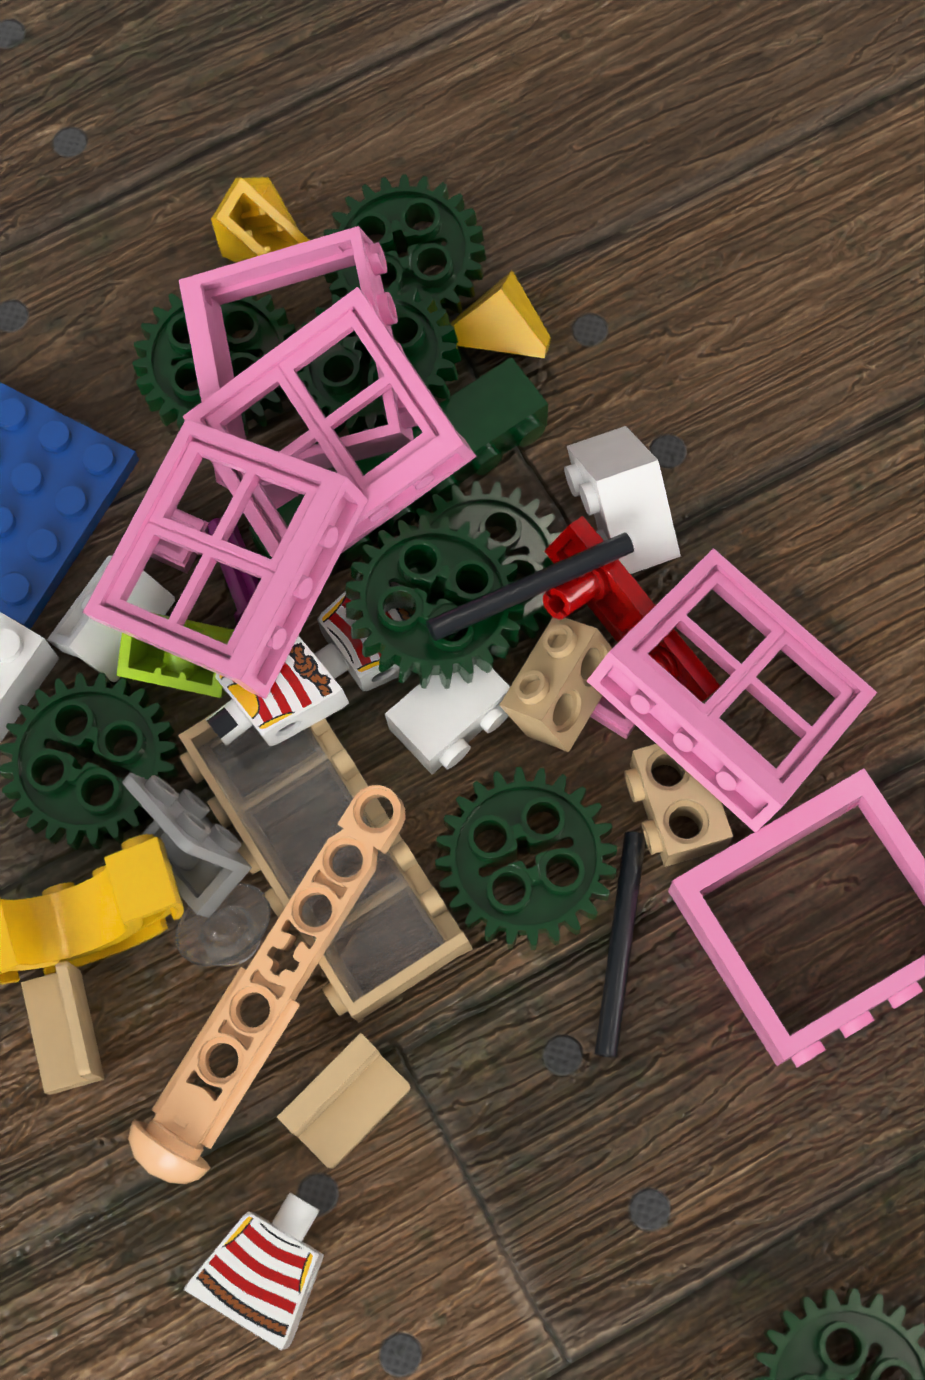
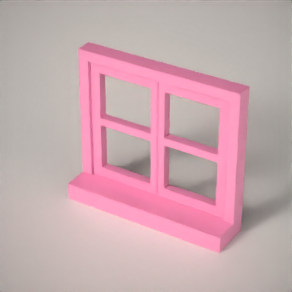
(387, 486)
(287, 582)
(693, 730)

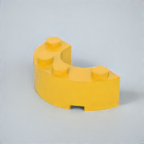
(95, 918)

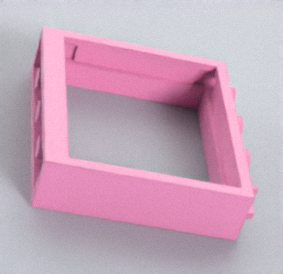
(209, 290)
(706, 877)

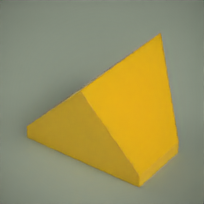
(253, 221)
(503, 322)

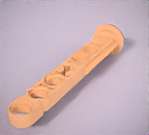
(194, 1115)

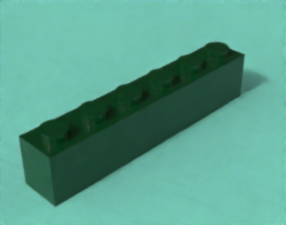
(491, 416)

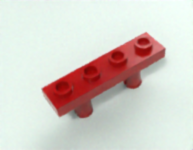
(620, 606)

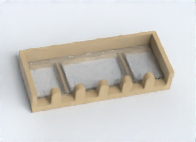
(285, 810)

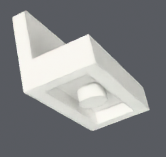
(96, 642)

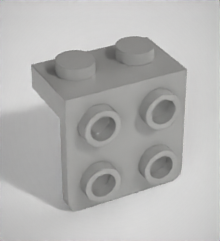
(200, 853)

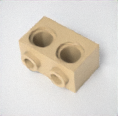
(551, 690)
(666, 802)

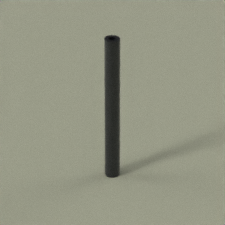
(529, 586)
(620, 945)

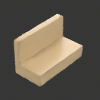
(62, 1029)
(345, 1102)

